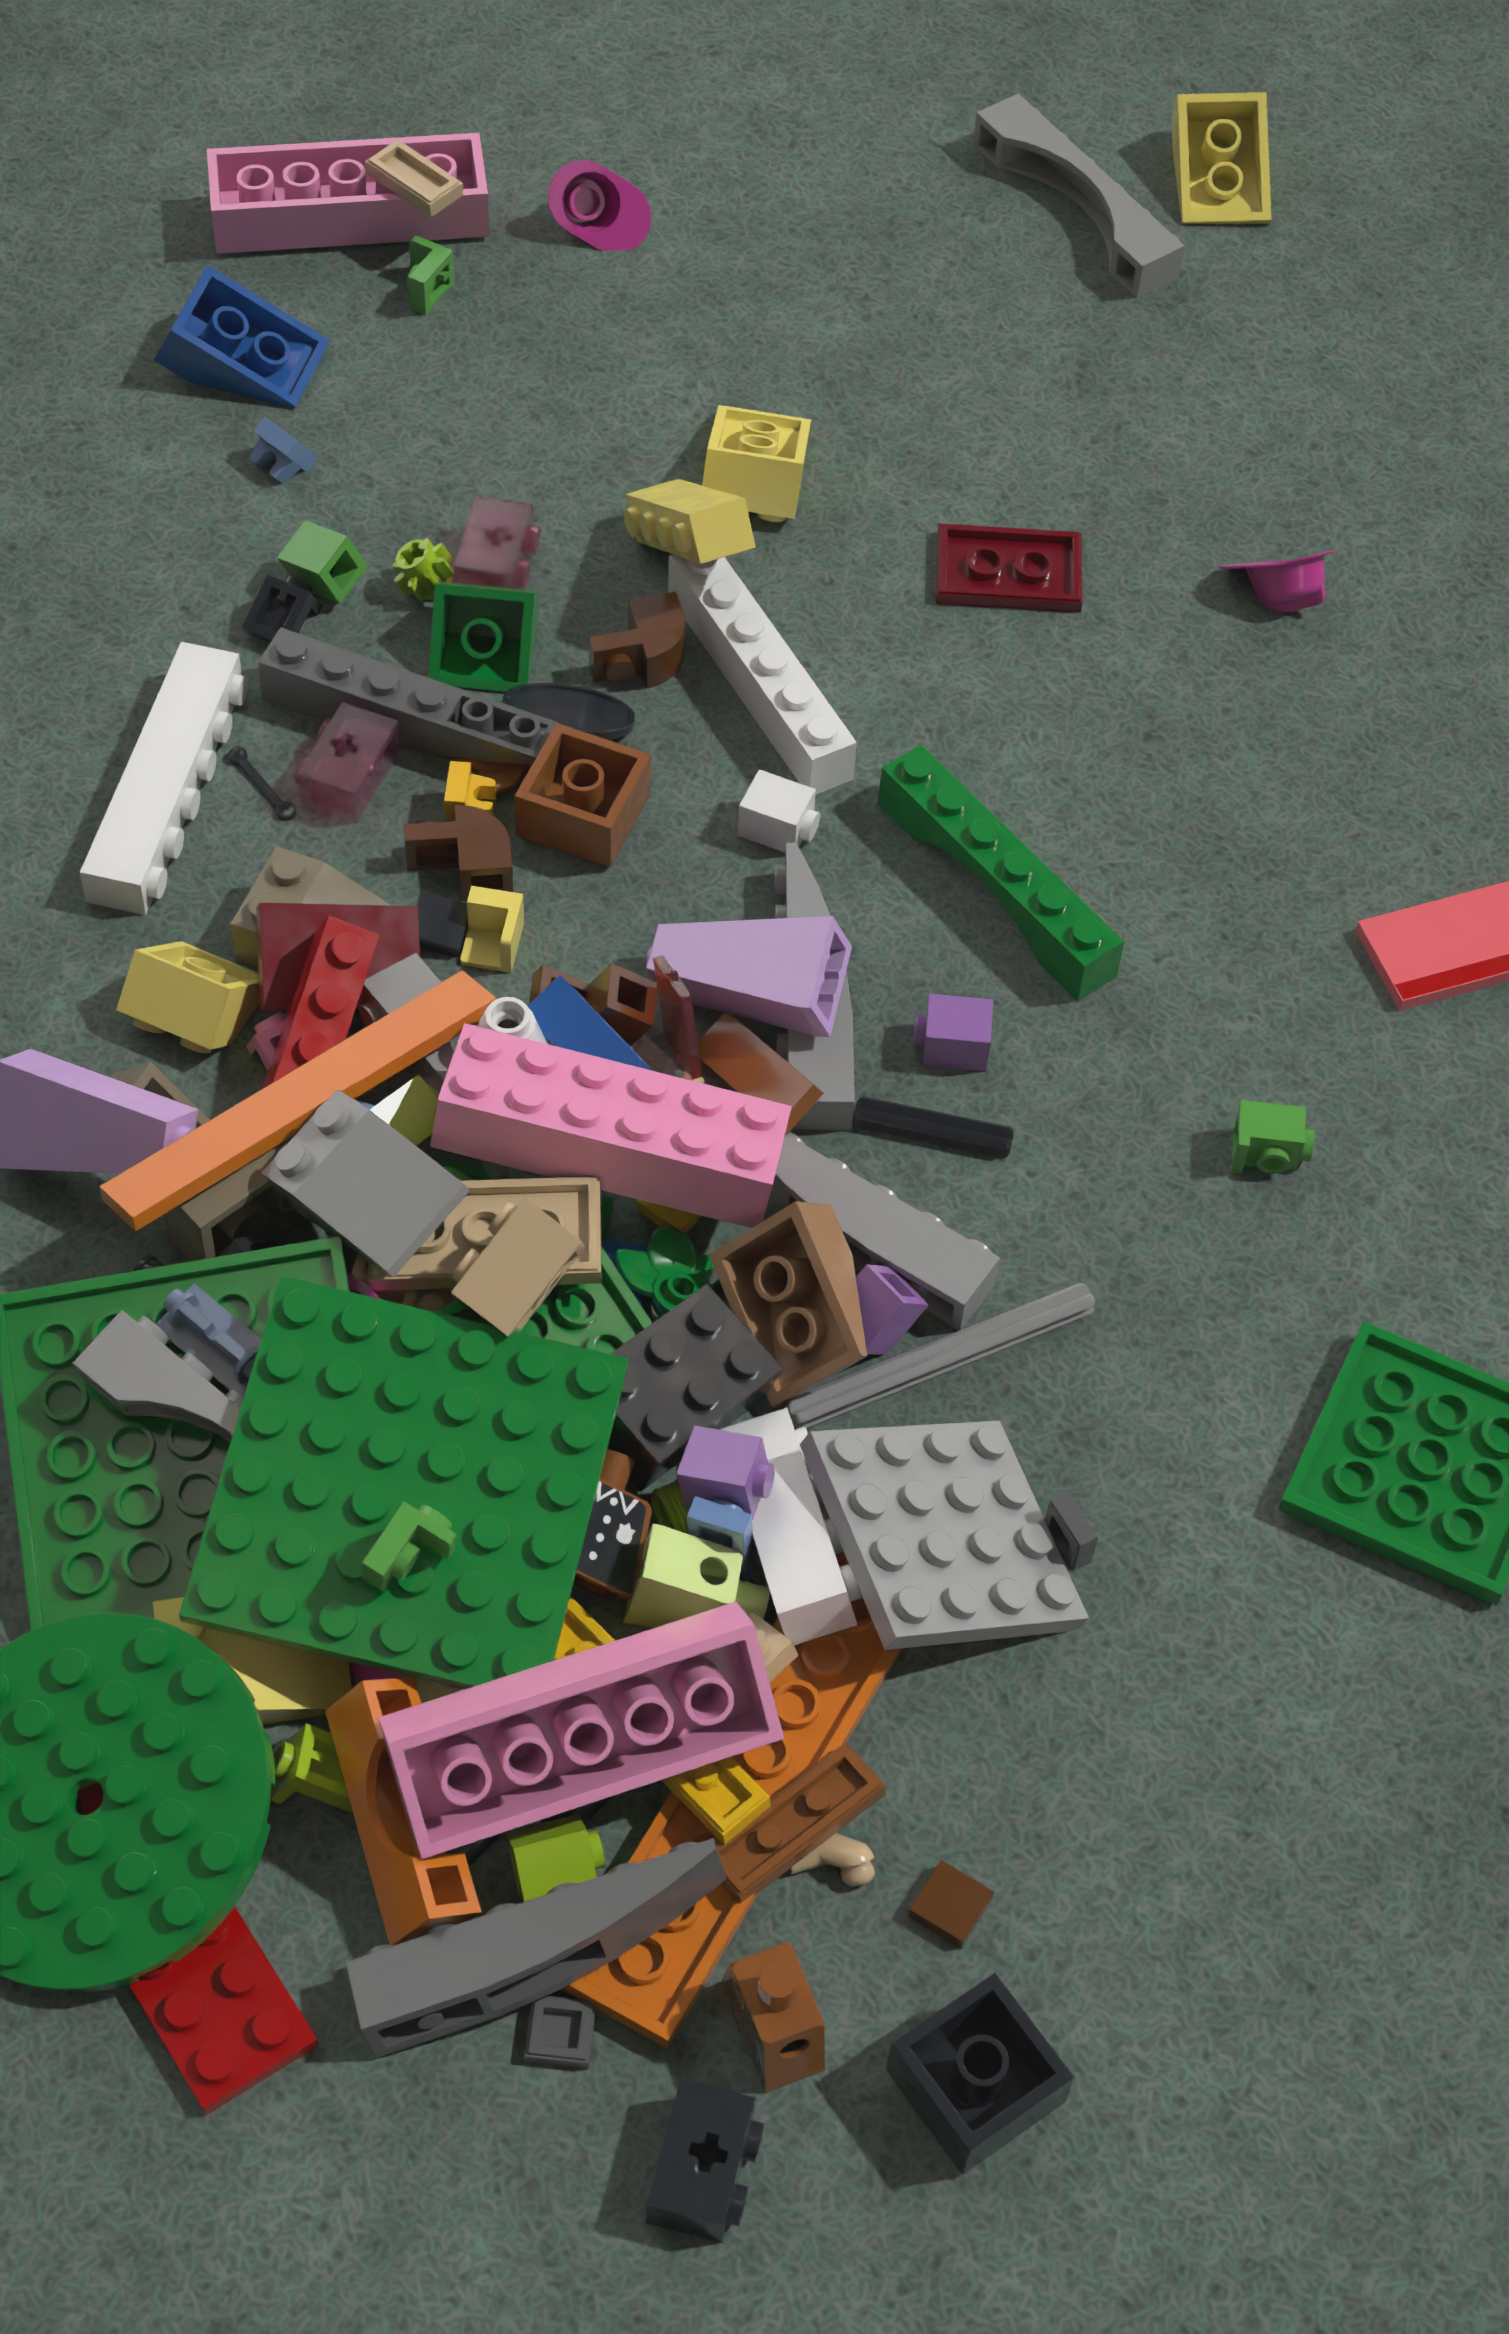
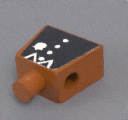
(614, 1534)

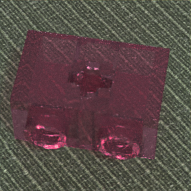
(497, 544)
(348, 762)

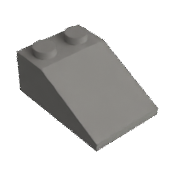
(364, 1183)

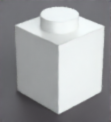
(777, 812)

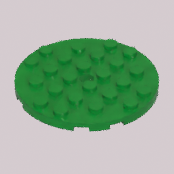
(180, 1810)

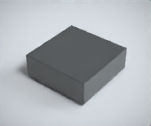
(1070, 1531)
(560, 2032)

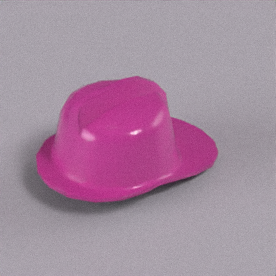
(592, 192)
(1288, 584)

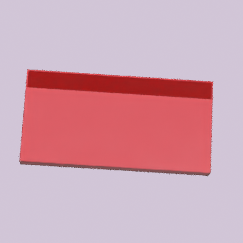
(1441, 946)

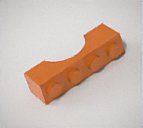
(409, 1890)

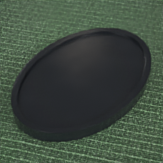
(574, 707)

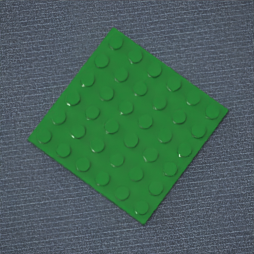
(414, 1406)
(107, 1497)

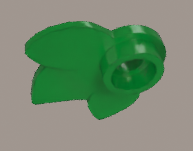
(667, 1269)

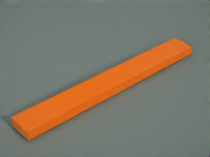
(288, 1104)

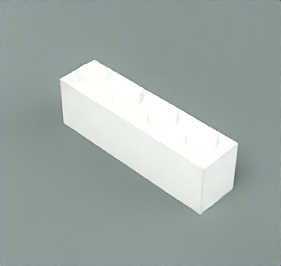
(795, 1540)

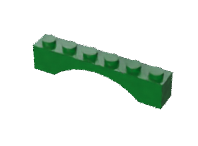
(1057, 923)

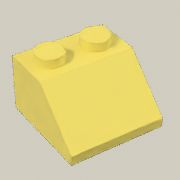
(189, 995)

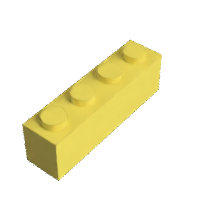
(689, 520)

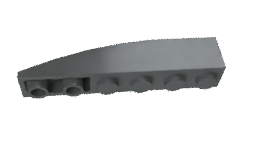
(430, 714)
(522, 1949)

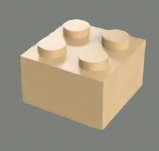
(516, 1266)

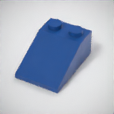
(241, 343)

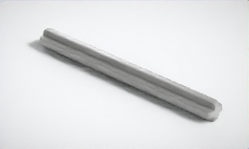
(940, 1356)

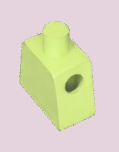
(688, 1577)

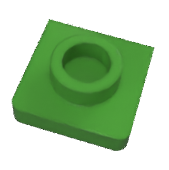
(429, 274)
(396, 1548)

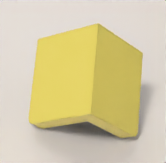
(493, 929)

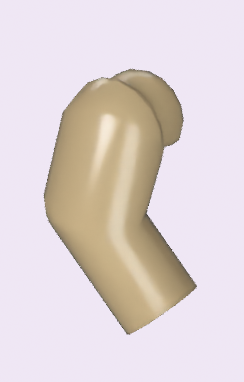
(842, 1852)

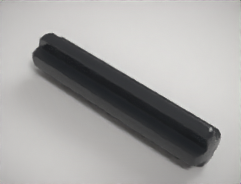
(933, 1126)

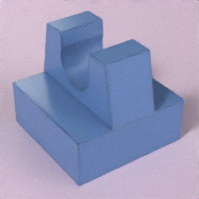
(279, 445)

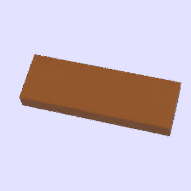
(756, 1068)
(799, 1821)

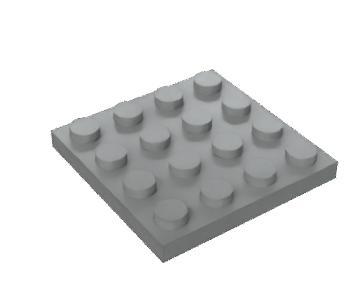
(942, 1533)

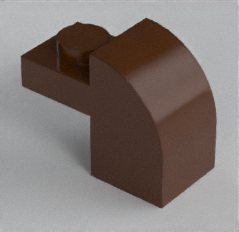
(648, 647)
(471, 842)
(615, 994)

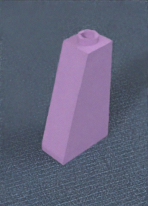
(761, 968)
(79, 1119)

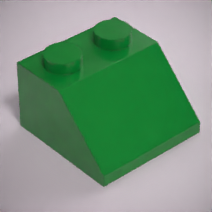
(483, 636)

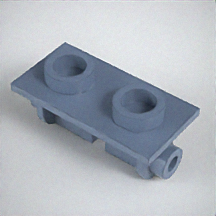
(211, 1335)

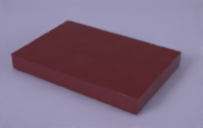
(1009, 567)
(288, 930)

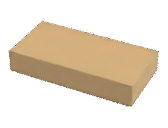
(414, 178)

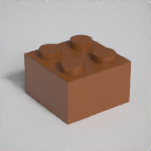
(583, 795)

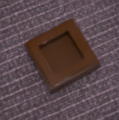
(951, 1904)

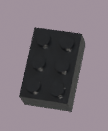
(686, 1372)

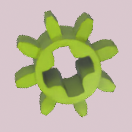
(422, 566)

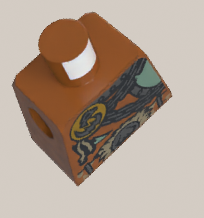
(773, 2010)

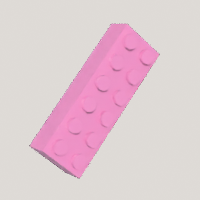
(325, 198)
(612, 1121)
(581, 1728)

